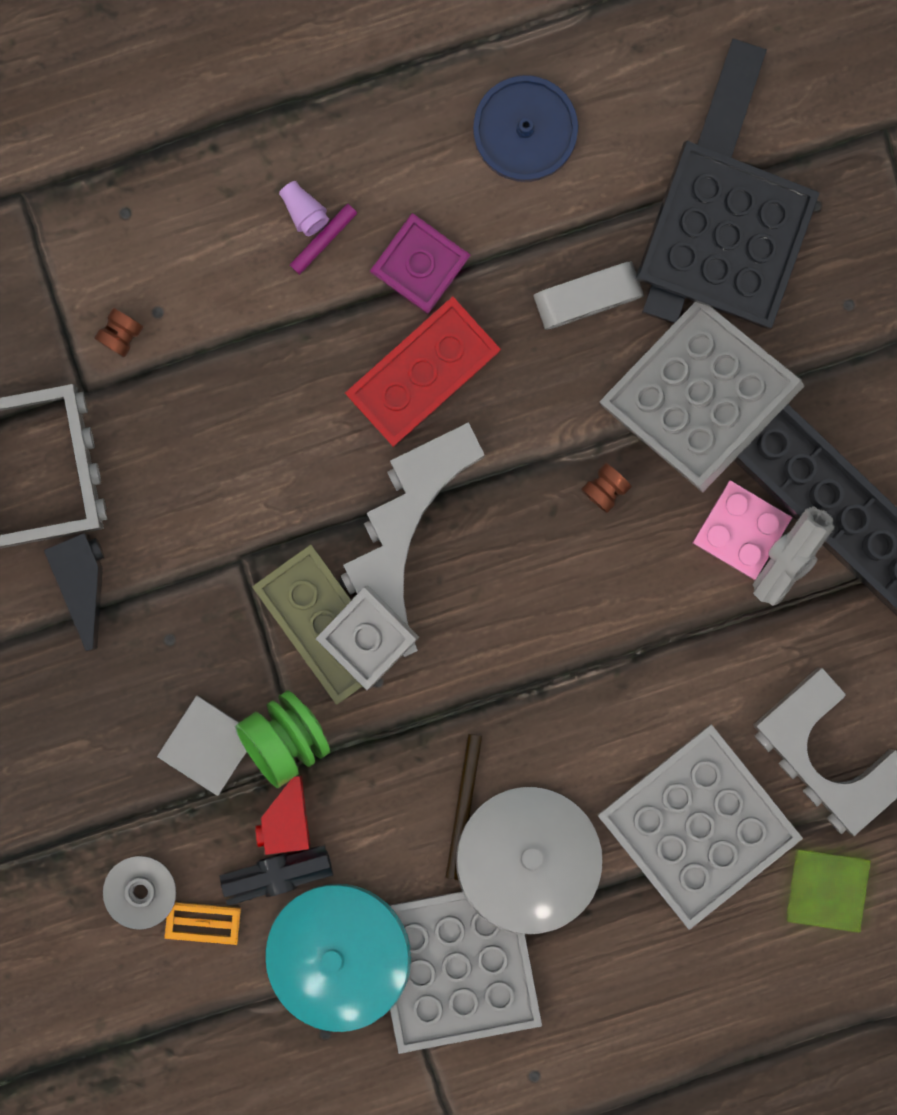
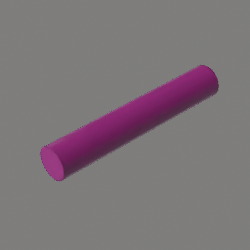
(321, 241)

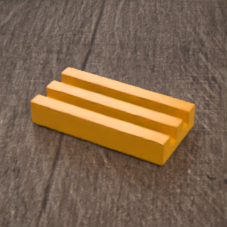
(234, 925)

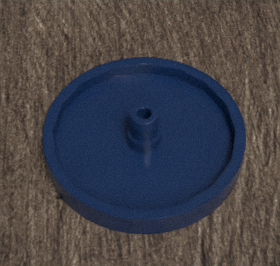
(525, 128)

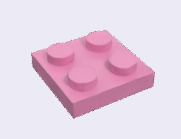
(742, 530)

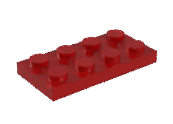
(423, 371)

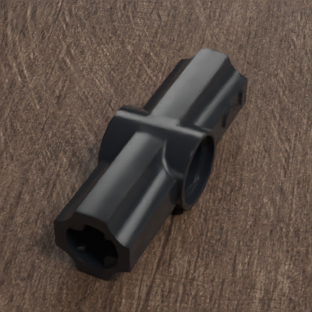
(276, 875)

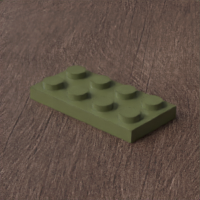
(304, 602)

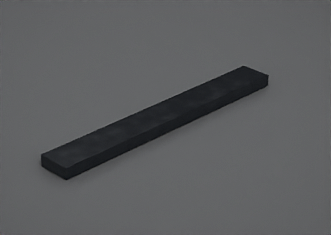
(720, 135)

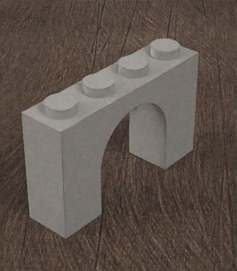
(787, 732)

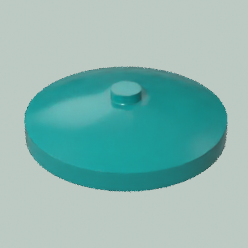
(338, 957)

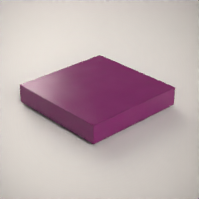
(420, 263)

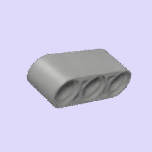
(588, 295)

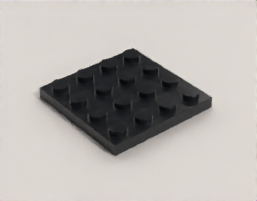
(727, 235)

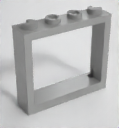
(88, 472)

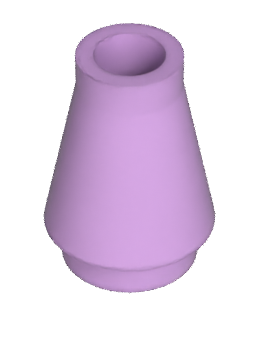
(304, 209)

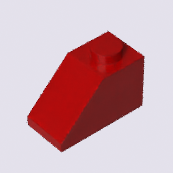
(285, 822)

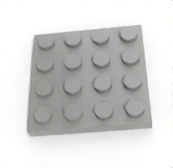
(701, 394)
(700, 826)
(462, 978)

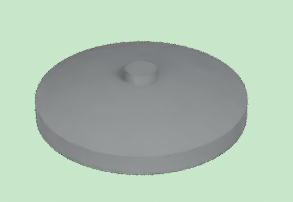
(529, 860)

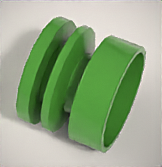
(289, 735)

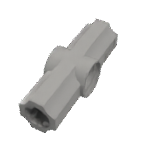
(793, 556)

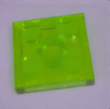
(828, 890)

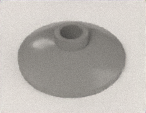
(121, 898)

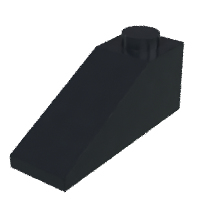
(79, 577)

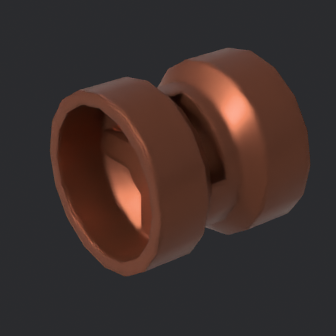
(118, 332)
(606, 487)

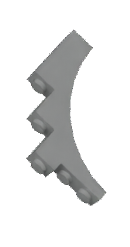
(422, 476)

